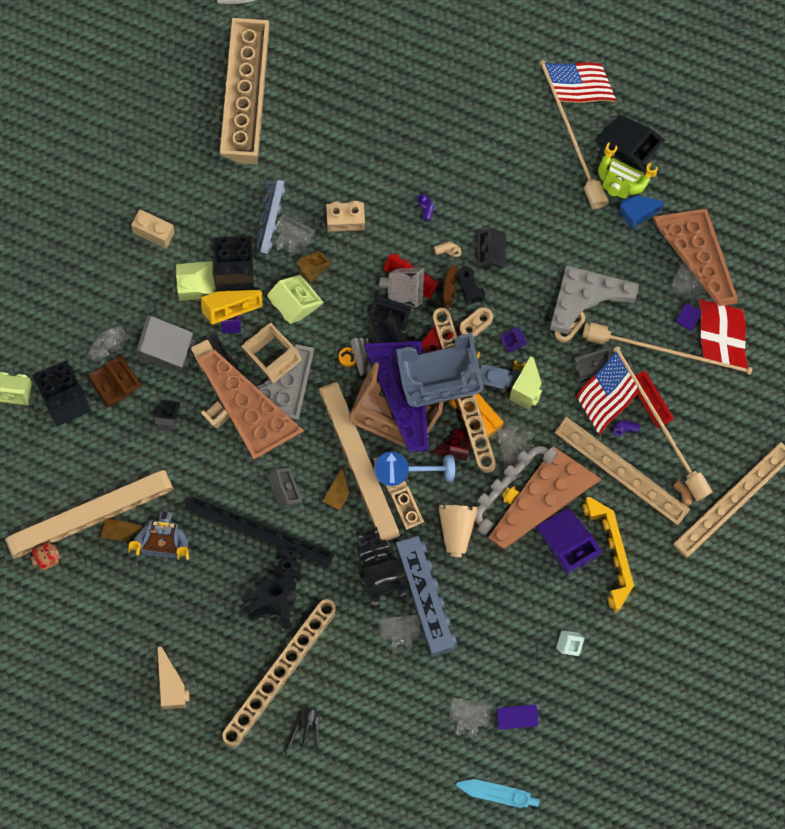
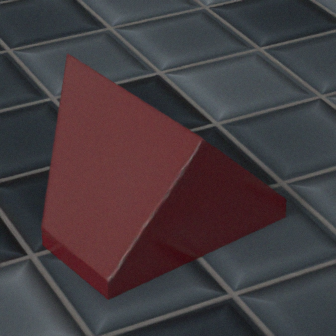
(455, 444)

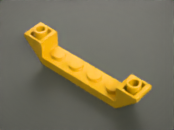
(596, 511)

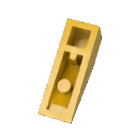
(228, 304)

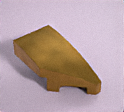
(338, 491)
(119, 530)

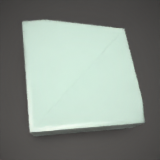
(570, 643)

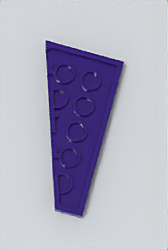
(409, 419)

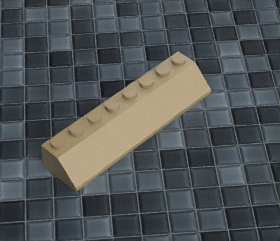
(245, 90)

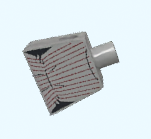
(405, 285)

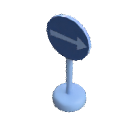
(393, 468)

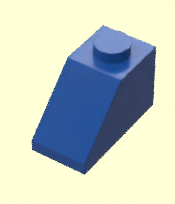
(639, 209)

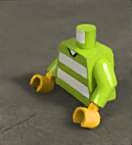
(620, 178)

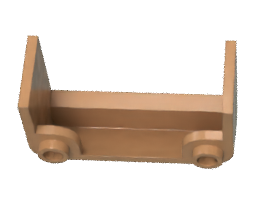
(374, 413)

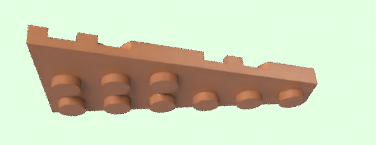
(697, 245)
(253, 414)
(544, 495)

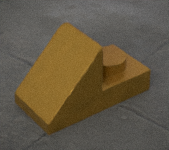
(313, 265)

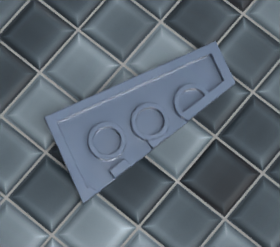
(268, 216)

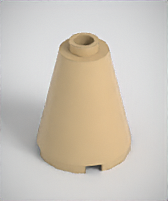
(457, 527)

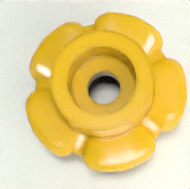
(510, 495)

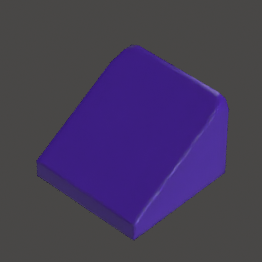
(688, 317)
(232, 325)
(513, 339)

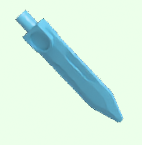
(498, 793)

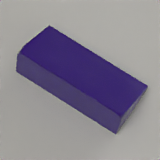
(517, 717)

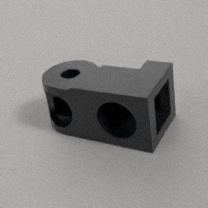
(468, 286)

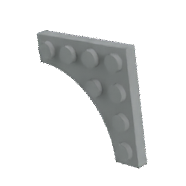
(586, 289)
(290, 389)

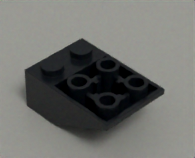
(635, 142)
(233, 263)
(61, 393)

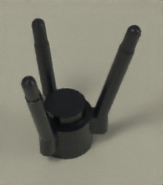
(307, 720)

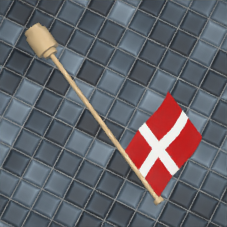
(721, 337)

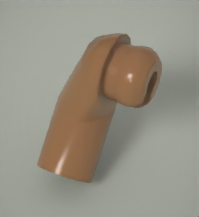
(686, 495)

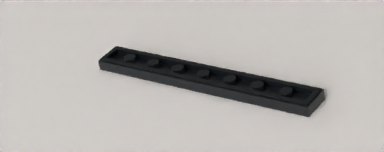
(259, 531)

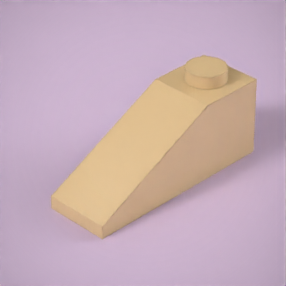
(171, 686)

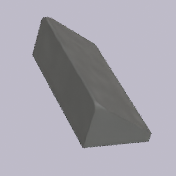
(284, 488)

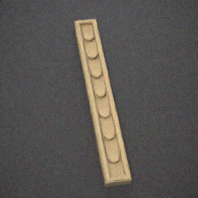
(622, 470)
(731, 501)

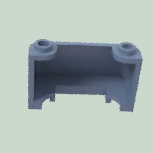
(440, 373)

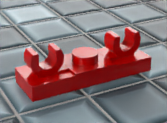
(394, 262)
(655, 399)

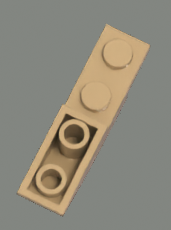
(404, 504)

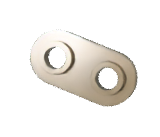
(475, 323)
(573, 330)

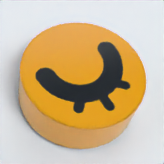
(347, 357)

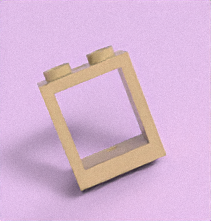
(280, 365)

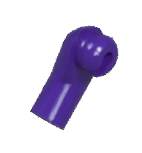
(427, 205)
(624, 426)

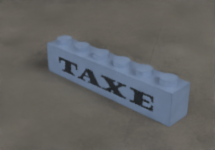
(425, 597)

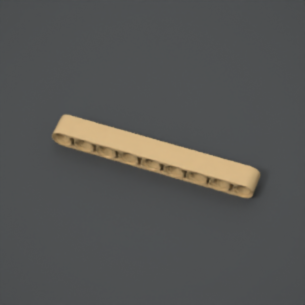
(475, 415)
(358, 461)
(89, 513)
(277, 682)

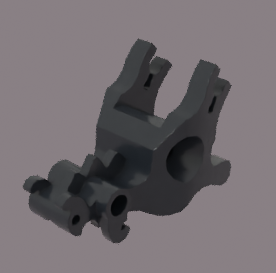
(380, 572)
(276, 594)

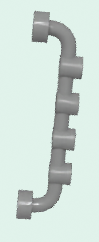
(511, 473)

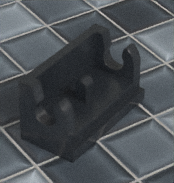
(383, 308)

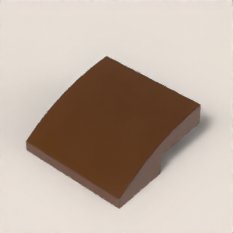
(449, 287)
(114, 381)

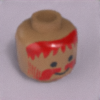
(45, 556)

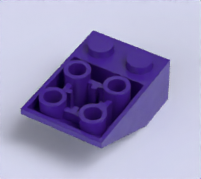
(569, 541)

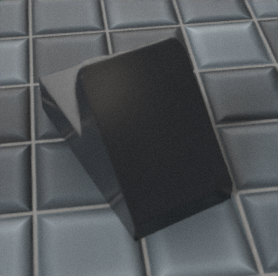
(167, 415)

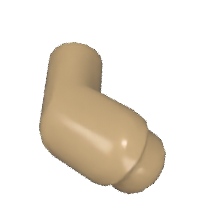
(449, 248)

